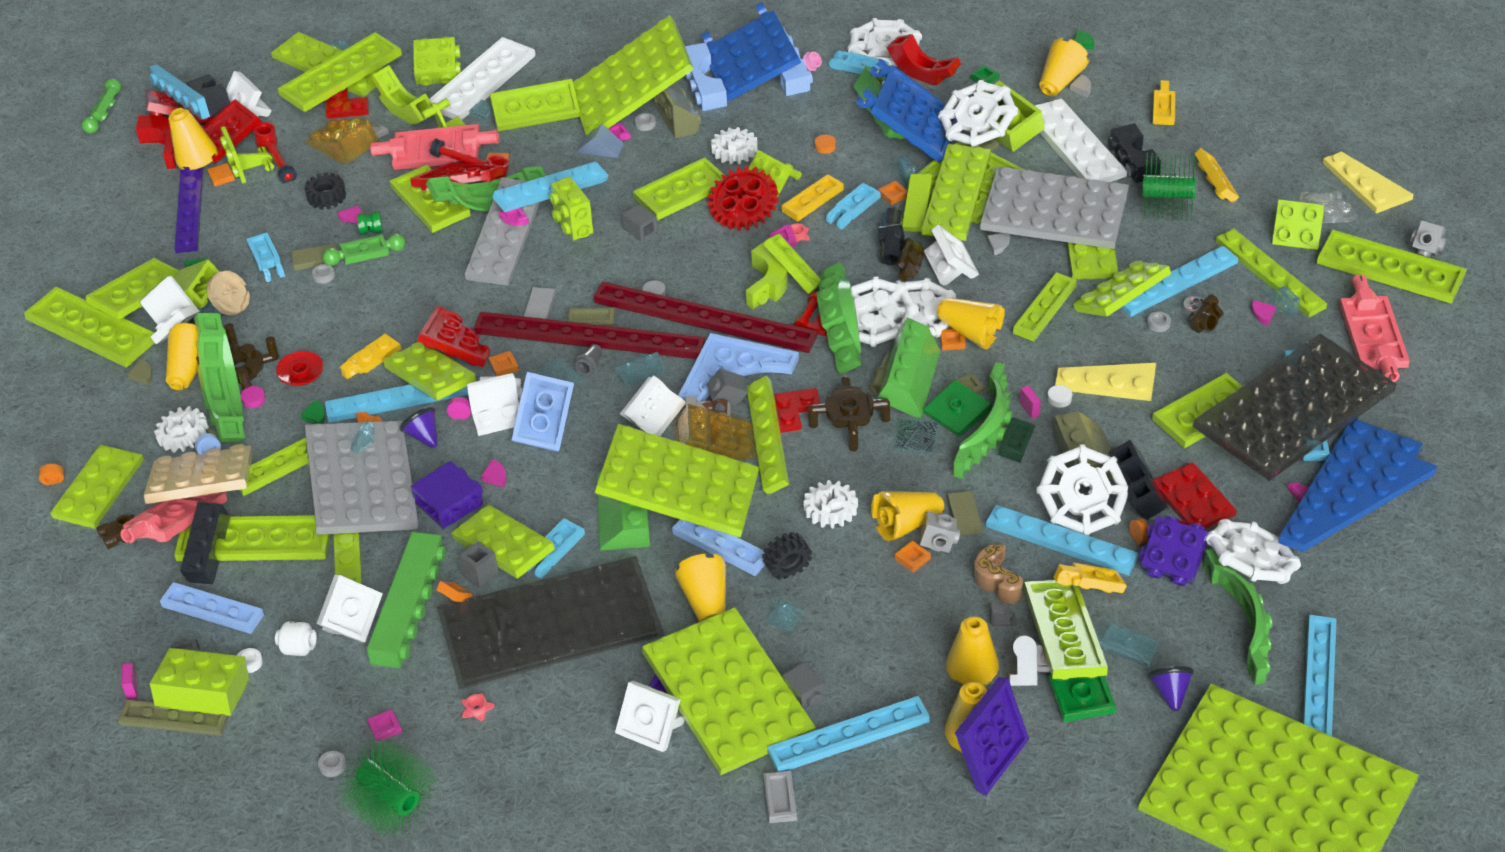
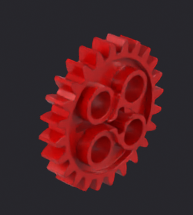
(743, 198)

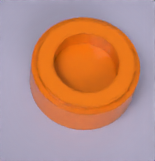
(825, 143)
(51, 474)
(1138, 531)

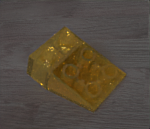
(343, 139)
(716, 433)

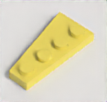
(1367, 184)
(1121, 381)

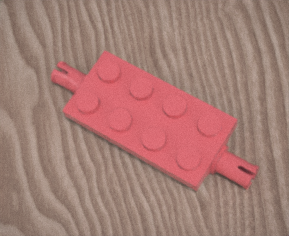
(412, 148)
(1374, 330)
(167, 518)

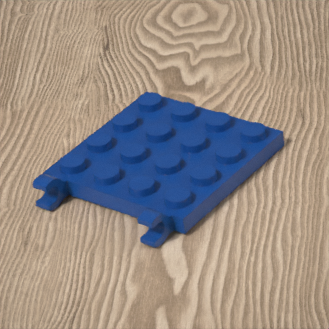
(751, 54)
(908, 110)

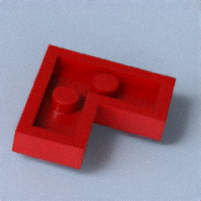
(340, 106)
(791, 404)

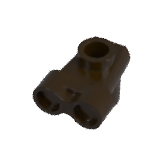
(1207, 315)
(111, 532)

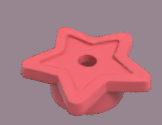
(802, 230)
(476, 700)

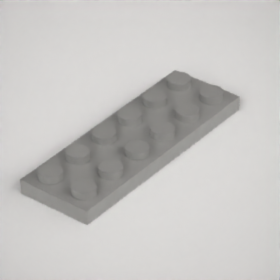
(499, 244)

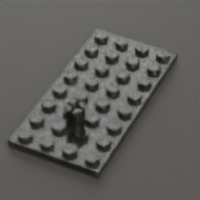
(1294, 406)
(548, 622)

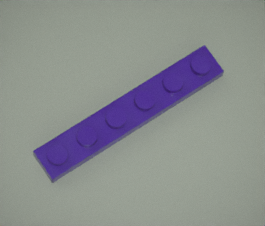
(189, 210)

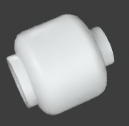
(296, 638)

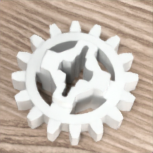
(734, 145)
(181, 429)
(830, 504)

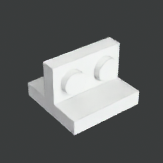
(247, 94)
(949, 257)
(653, 407)
(349, 609)
(648, 716)

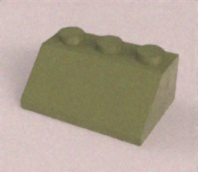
(677, 111)
(1078, 429)

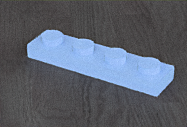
(727, 546)
(212, 608)

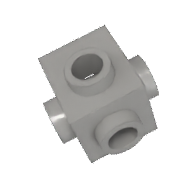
(1425, 231)
(939, 532)

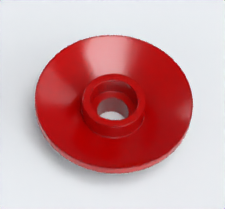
(299, 368)

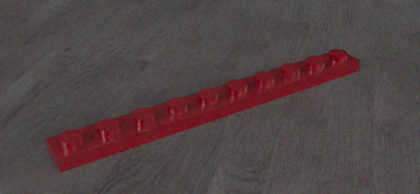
(706, 317)
(587, 334)

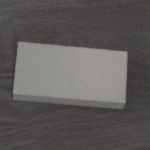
(540, 303)
(780, 796)

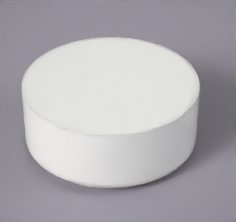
(1059, 396)
(253, 659)

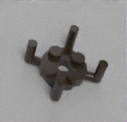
(247, 354)
(849, 417)

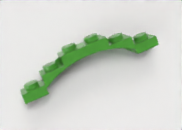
(475, 195)
(839, 317)
(218, 378)
(992, 429)
(1253, 607)

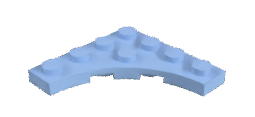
(737, 357)

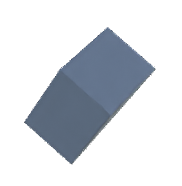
(601, 143)

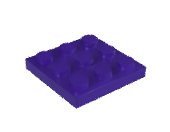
(992, 735)

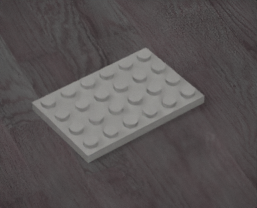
(1055, 207)
(360, 489)

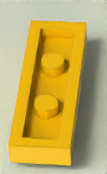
(1216, 176)
(812, 197)

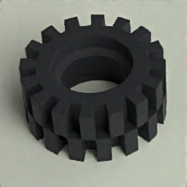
(325, 199)
(787, 555)

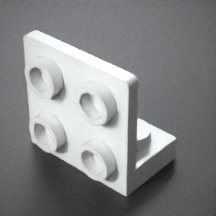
(167, 307)
(493, 403)

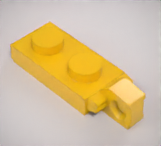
(1164, 105)
(370, 356)
(1090, 577)

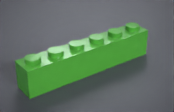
(406, 600)

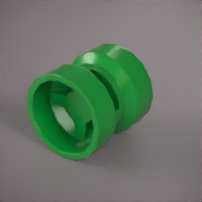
(369, 223)

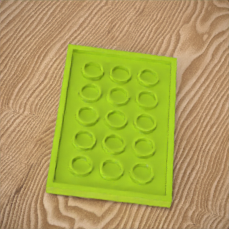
(632, 76)
(678, 480)
(727, 690)

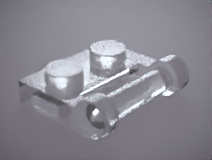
(1335, 208)

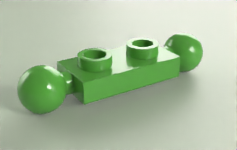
(105, 101)
(363, 249)

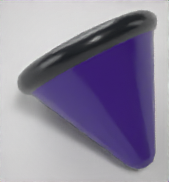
(421, 426)
(1172, 683)

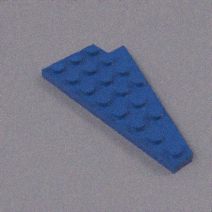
(1358, 477)

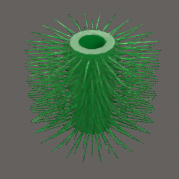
(1169, 186)
(387, 787)

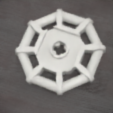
(876, 41)
(981, 122)
(927, 303)
(881, 326)
(1079, 503)
(1252, 551)

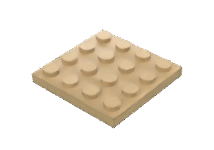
(199, 474)

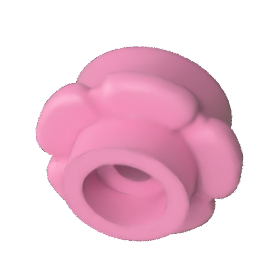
(812, 60)

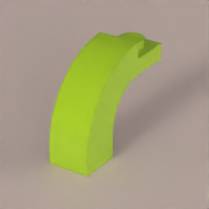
(397, 99)
(772, 284)

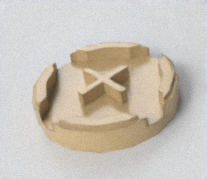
(228, 292)

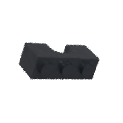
(215, 95)
(1128, 145)
(1140, 480)
(199, 559)

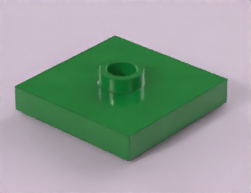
(957, 408)
(1082, 697)

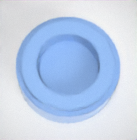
(206, 442)

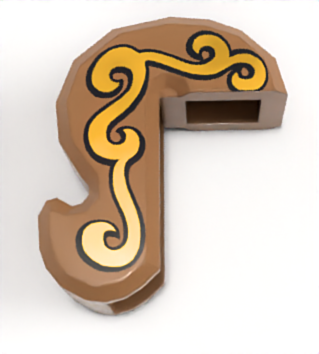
(995, 578)

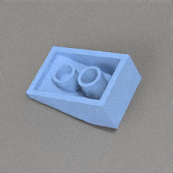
(542, 411)

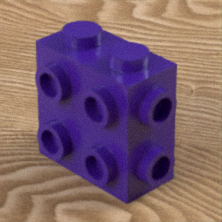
(447, 494)
(1173, 550)

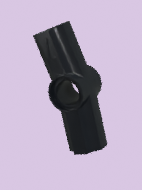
(891, 235)

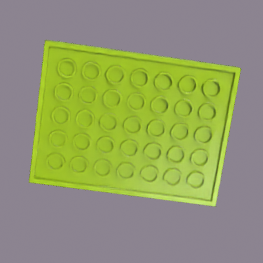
(1274, 783)

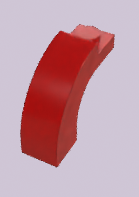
(917, 64)
(157, 130)

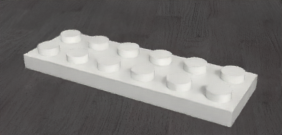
(483, 77)
(1077, 144)

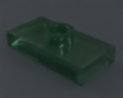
(1016, 439)

